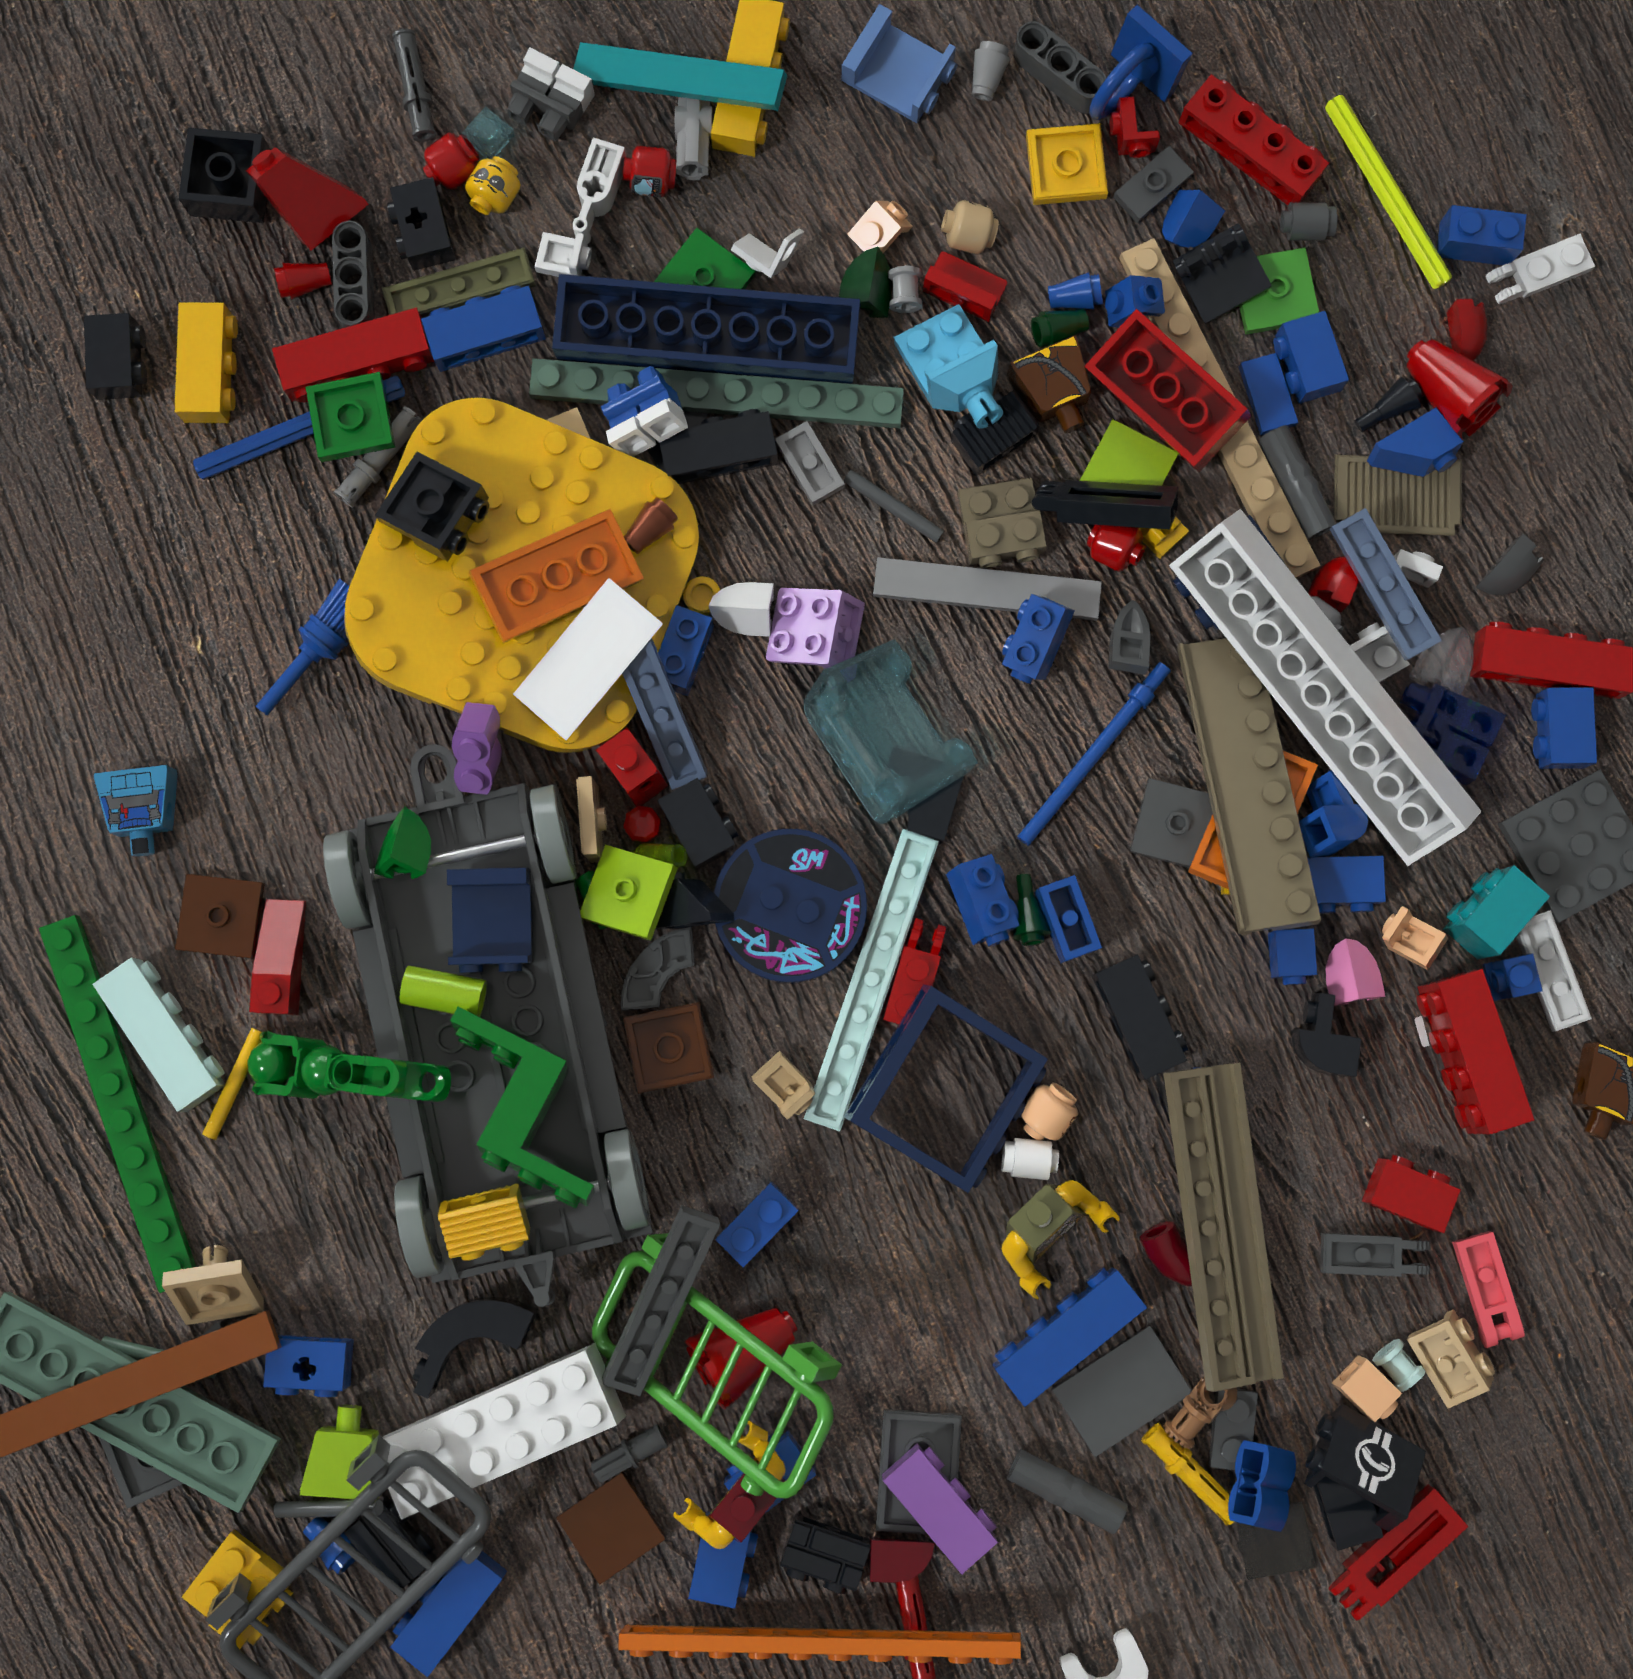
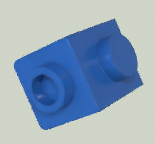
(1134, 293)

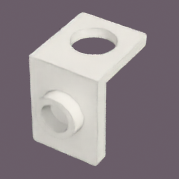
(763, 258)

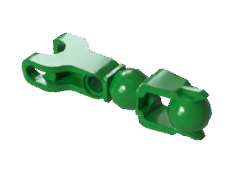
(329, 1070)

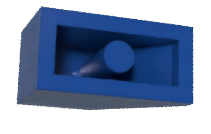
(1418, 447)

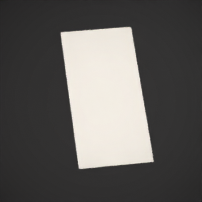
(587, 659)

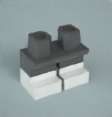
(550, 91)

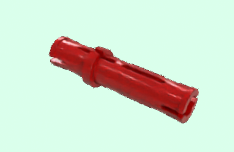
(914, 1619)

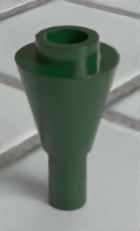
(1031, 919)

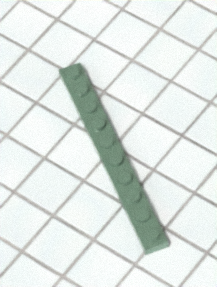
(726, 393)

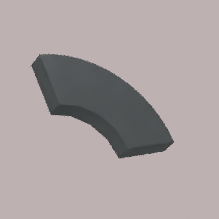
(654, 969)

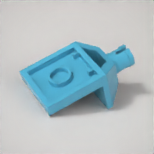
(953, 365)

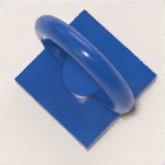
(1144, 55)

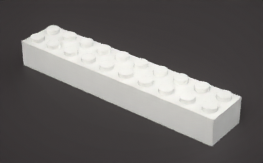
(1325, 688)

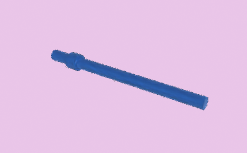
(1139, 698)

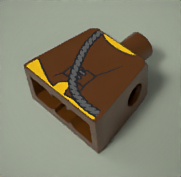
(1053, 383)
(1604, 1088)

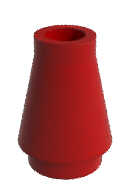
(301, 278)

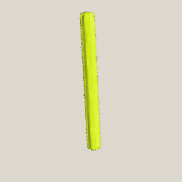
(1388, 192)

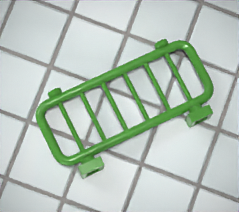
(800, 1367)

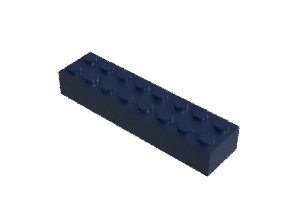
(705, 329)

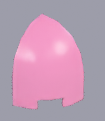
(1353, 973)

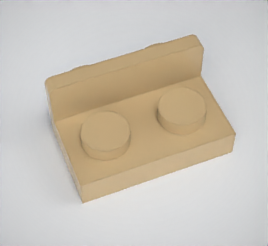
(1452, 1359)

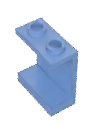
(897, 67)

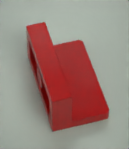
(964, 284)

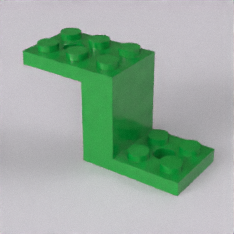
(521, 1107)

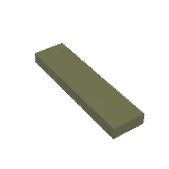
(459, 284)

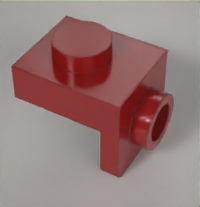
(1124, 125)

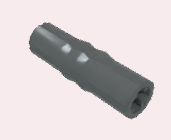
(1297, 482)
(1067, 1491)

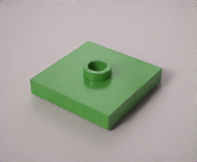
(1287, 299)

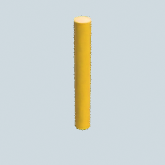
(231, 1087)

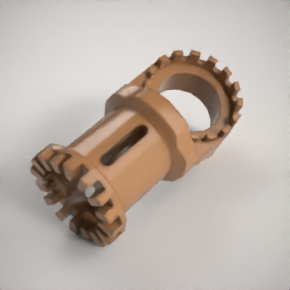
(1196, 1412)

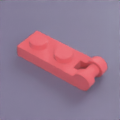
(1488, 1288)

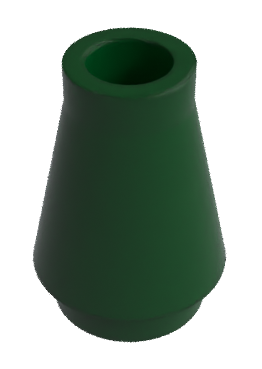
(1056, 326)

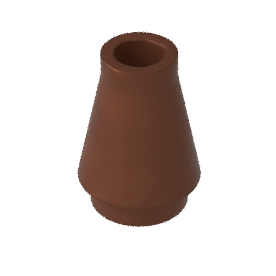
(650, 525)

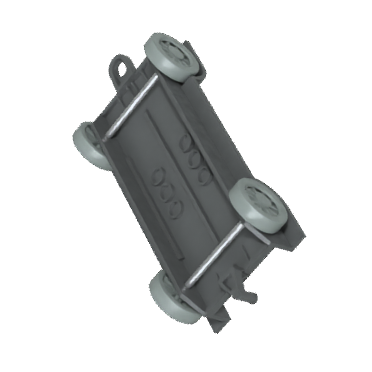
(546, 1004)

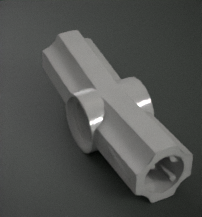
(693, 132)

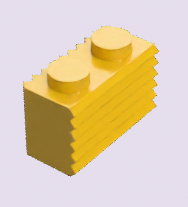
(484, 1222)

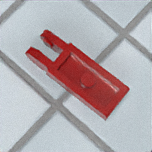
(913, 971)

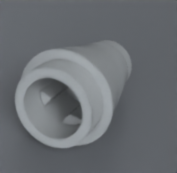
(988, 69)

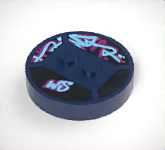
(792, 904)

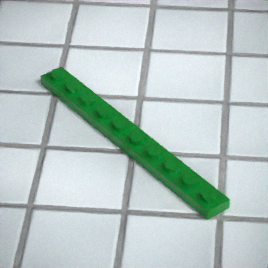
(117, 1099)

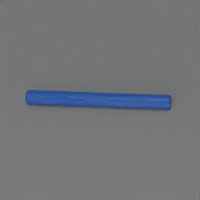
(271, 439)

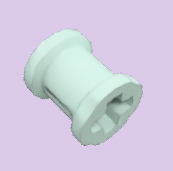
(1398, 1365)

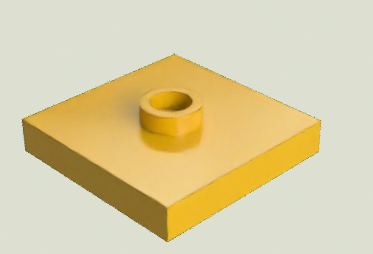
(1066, 164)

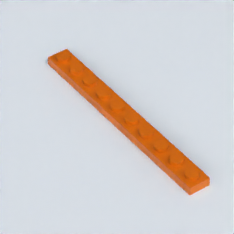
(836, 1643)

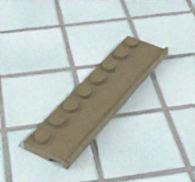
(1248, 790)
(1223, 1226)

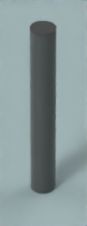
(893, 506)
(323, 1508)

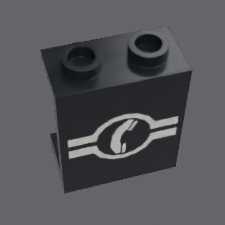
(1367, 1463)

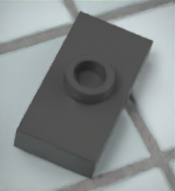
(1153, 184)

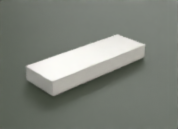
(1561, 992)

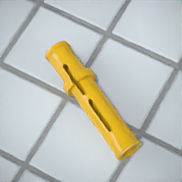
(1180, 1462)

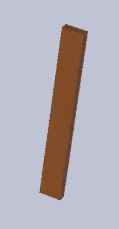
(137, 1382)

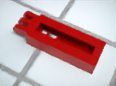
(1410, 1546)

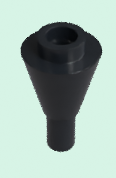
(1399, 399)

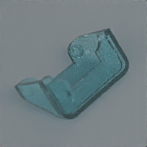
(882, 733)

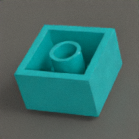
(1495, 911)

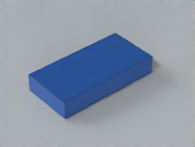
(1268, 393)

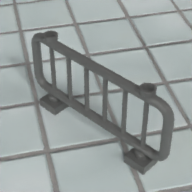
(373, 1466)

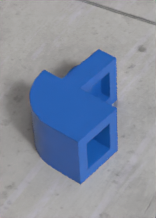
(1334, 820)

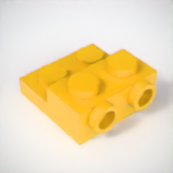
(231, 1558)

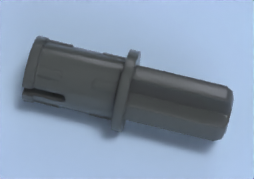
(629, 1453)

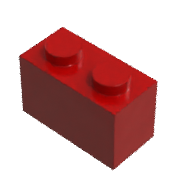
(1410, 1194)

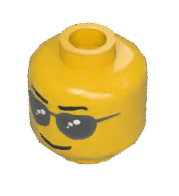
(493, 185)

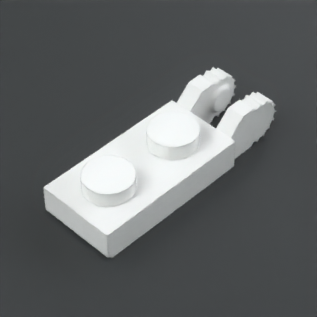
(1543, 269)

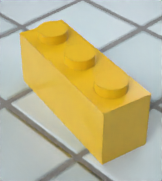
(205, 362)

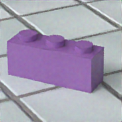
(941, 1507)

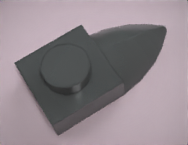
(1130, 641)

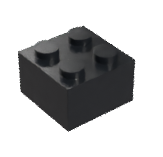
(216, 175)

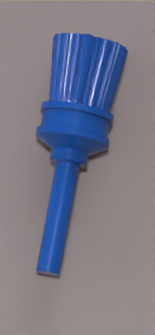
(321, 636)

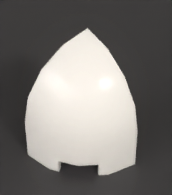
(744, 608)

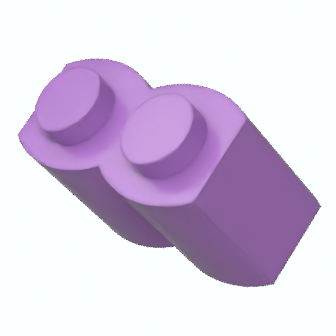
(476, 748)

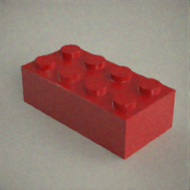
(1168, 390)
(1474, 1053)

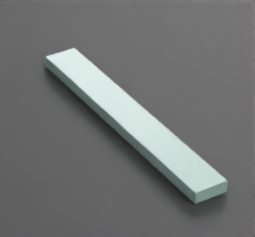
(871, 980)

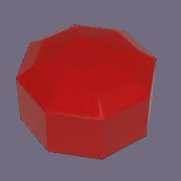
(642, 824)

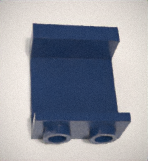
(491, 918)

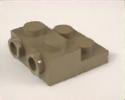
(1001, 523)

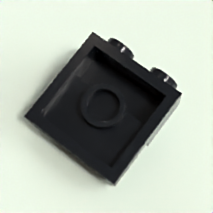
(434, 506)

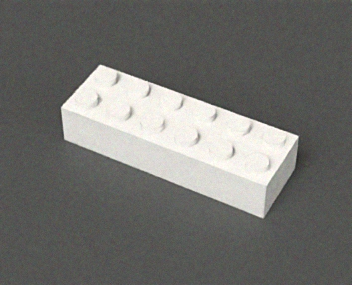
(508, 1426)

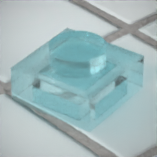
(488, 133)

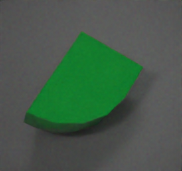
(405, 847)

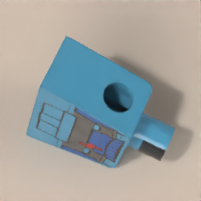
(138, 804)

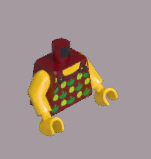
(738, 1509)

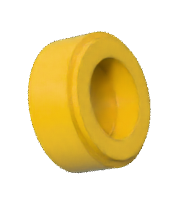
(699, 593)

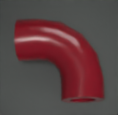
(1167, 1252)

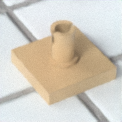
(213, 1290)

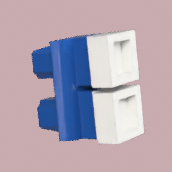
(643, 413)

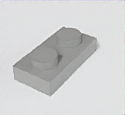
(809, 463)

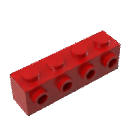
(1253, 141)

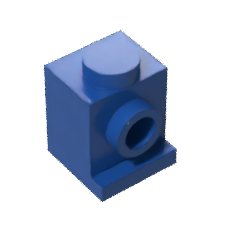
(1512, 977)

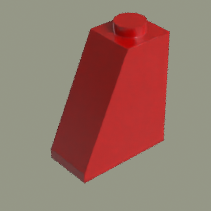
(304, 196)

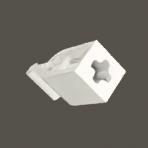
(602, 173)

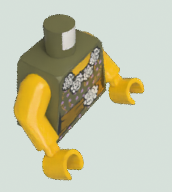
(1046, 1221)

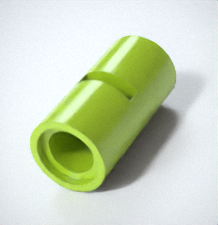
(442, 991)

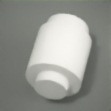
(1029, 1158)

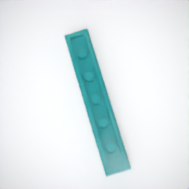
(681, 76)

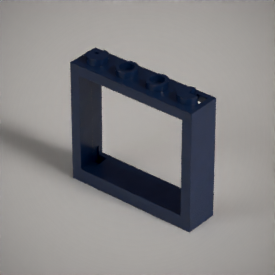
(893, 1058)

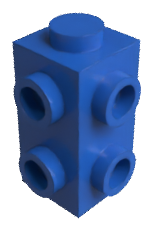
(1036, 638)
(983, 900)

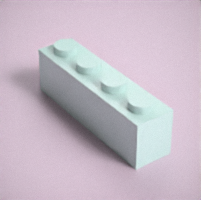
(160, 1034)

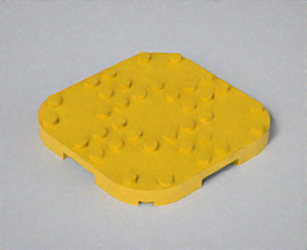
(422, 619)

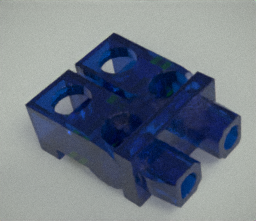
(1454, 727)

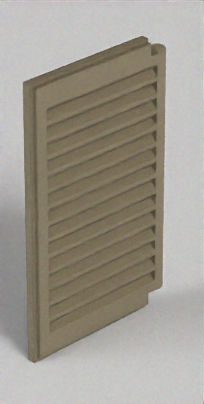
(1399, 500)

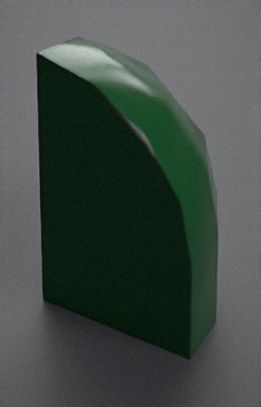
(869, 281)

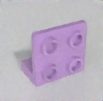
(814, 627)

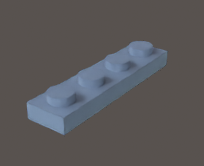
(1385, 584)
(663, 718)

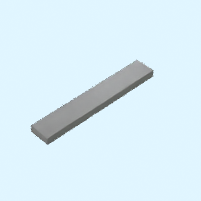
(981, 587)

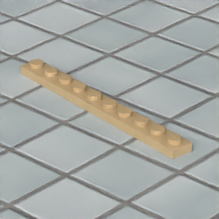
(1242, 453)

